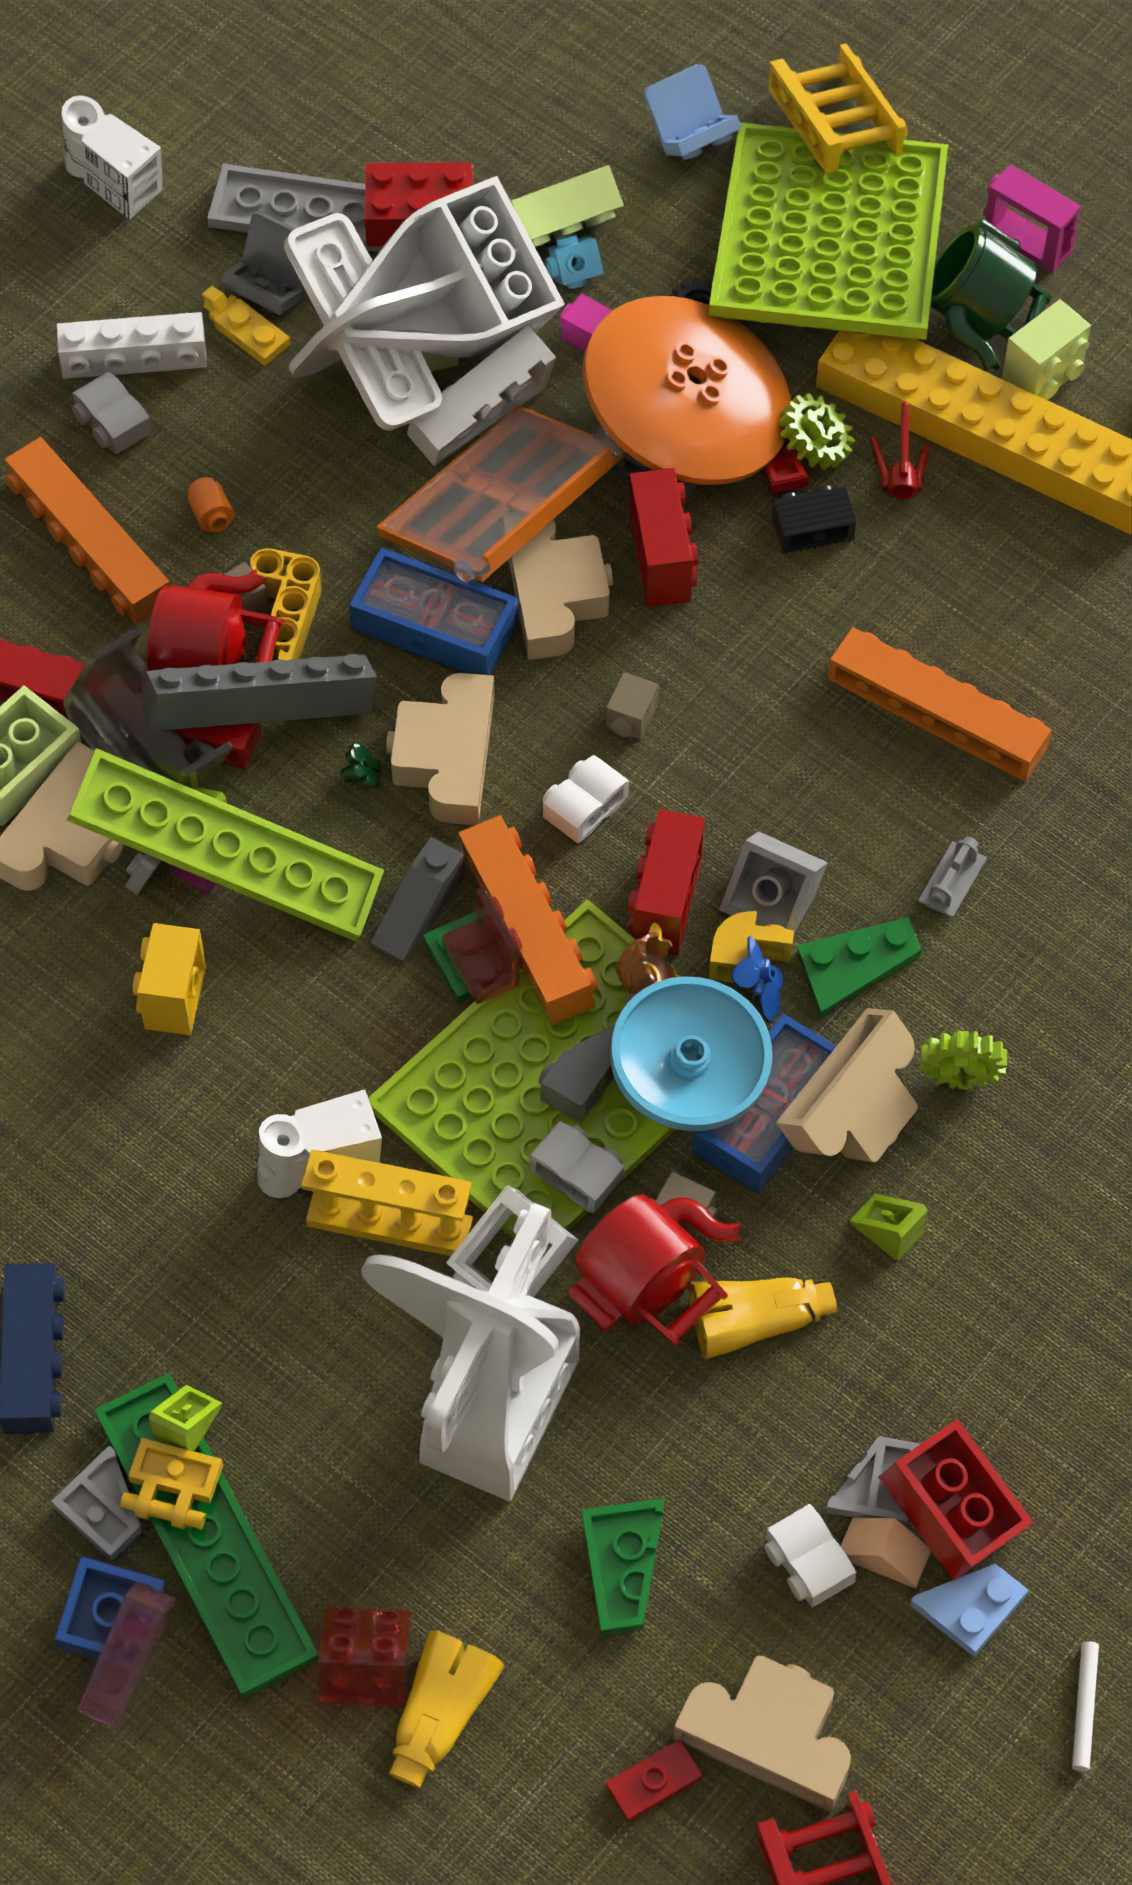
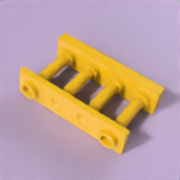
(816, 127)
(387, 1203)

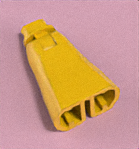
(758, 1311)
(440, 1703)

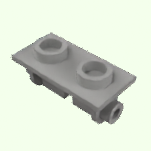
(953, 877)

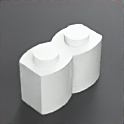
(584, 798)
(810, 1556)

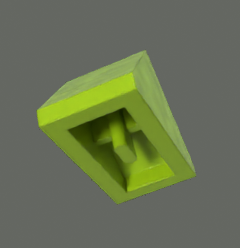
(891, 1223)
(183, 1418)

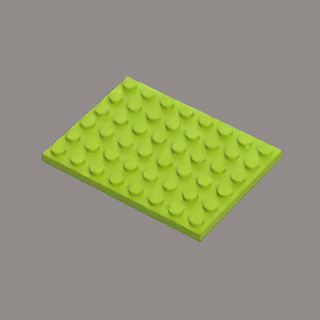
(833, 245)
(476, 1094)

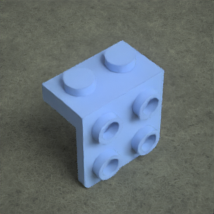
(688, 113)

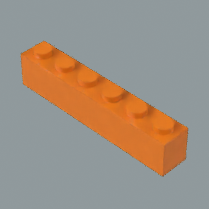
(86, 529)
(939, 704)
(546, 954)

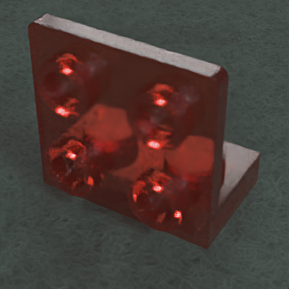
(485, 950)
(363, 1656)

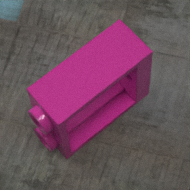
(1039, 202)

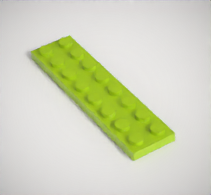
(225, 845)

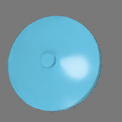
(691, 1053)

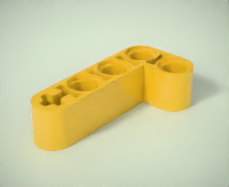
(290, 594)

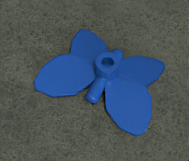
(764, 976)

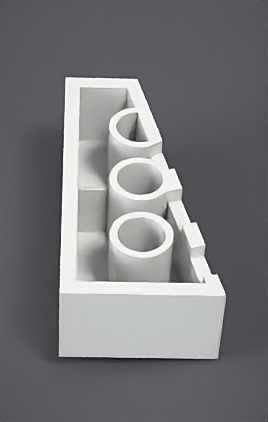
(484, 396)

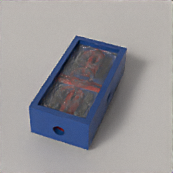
(433, 613)
(754, 1143)

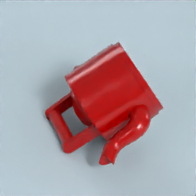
(206, 623)
(643, 1263)

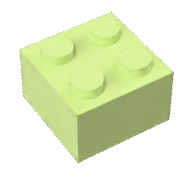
(1047, 351)

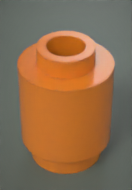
(210, 505)

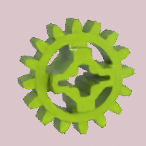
(816, 431)
(963, 1059)

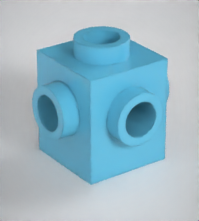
(585, 261)

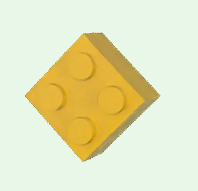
(170, 978)

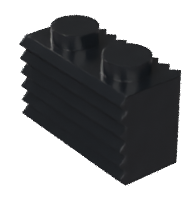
(813, 518)

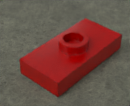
(785, 471)
(654, 1781)

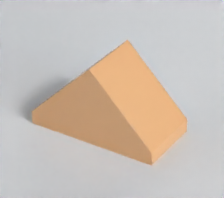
(886, 1549)

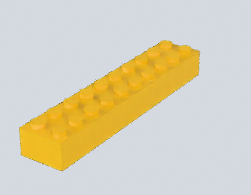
(985, 421)

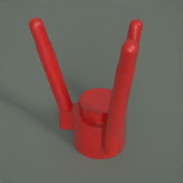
(902, 479)

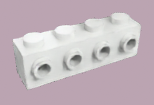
(131, 345)

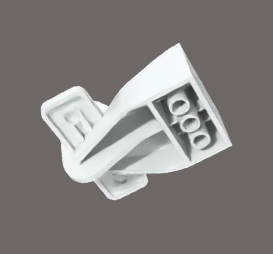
(444, 284)
(498, 1361)

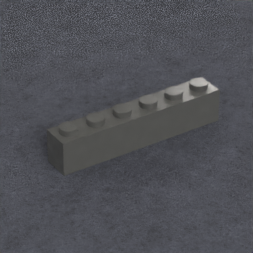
(258, 692)

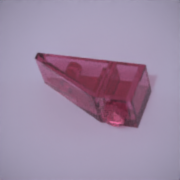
(126, 1654)

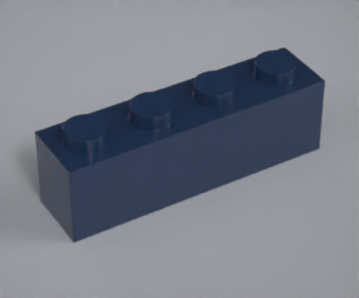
(30, 1348)

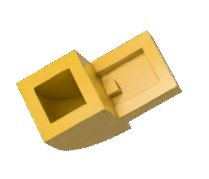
(731, 944)

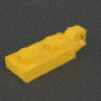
(245, 326)

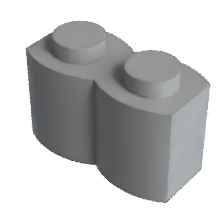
(111, 413)
(577, 1166)

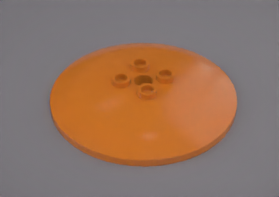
(651, 409)

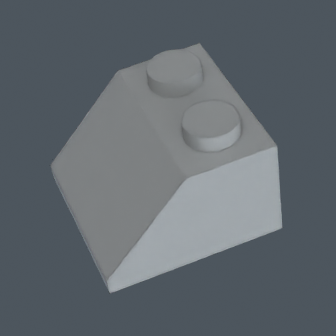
(773, 881)

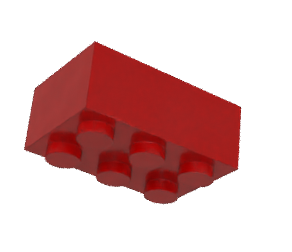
(401, 189)
(662, 537)
(667, 876)
(955, 1499)

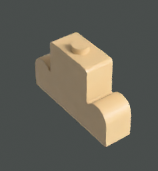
(556, 587)
(446, 747)
(45, 838)
(855, 1095)
(770, 1730)

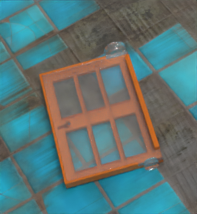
(500, 492)

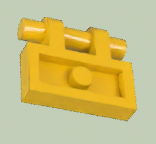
(176, 1472)

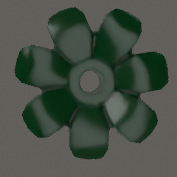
(361, 766)

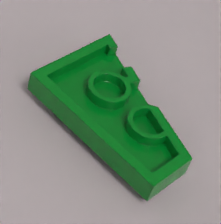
(851, 961)
(621, 1561)

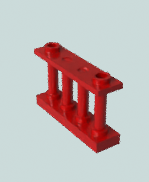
(779, 1845)

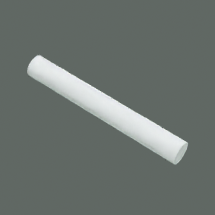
(1085, 1706)

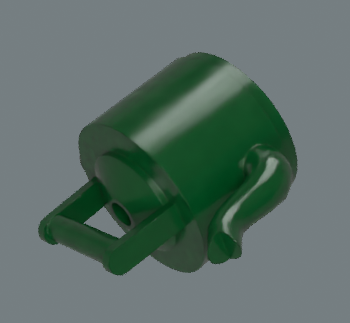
(982, 286)

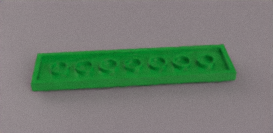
(219, 1564)

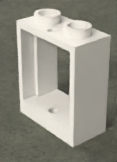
(506, 1203)

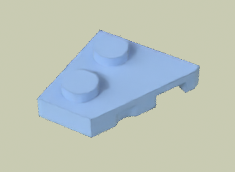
(971, 1606)

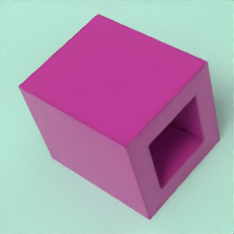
(581, 320)

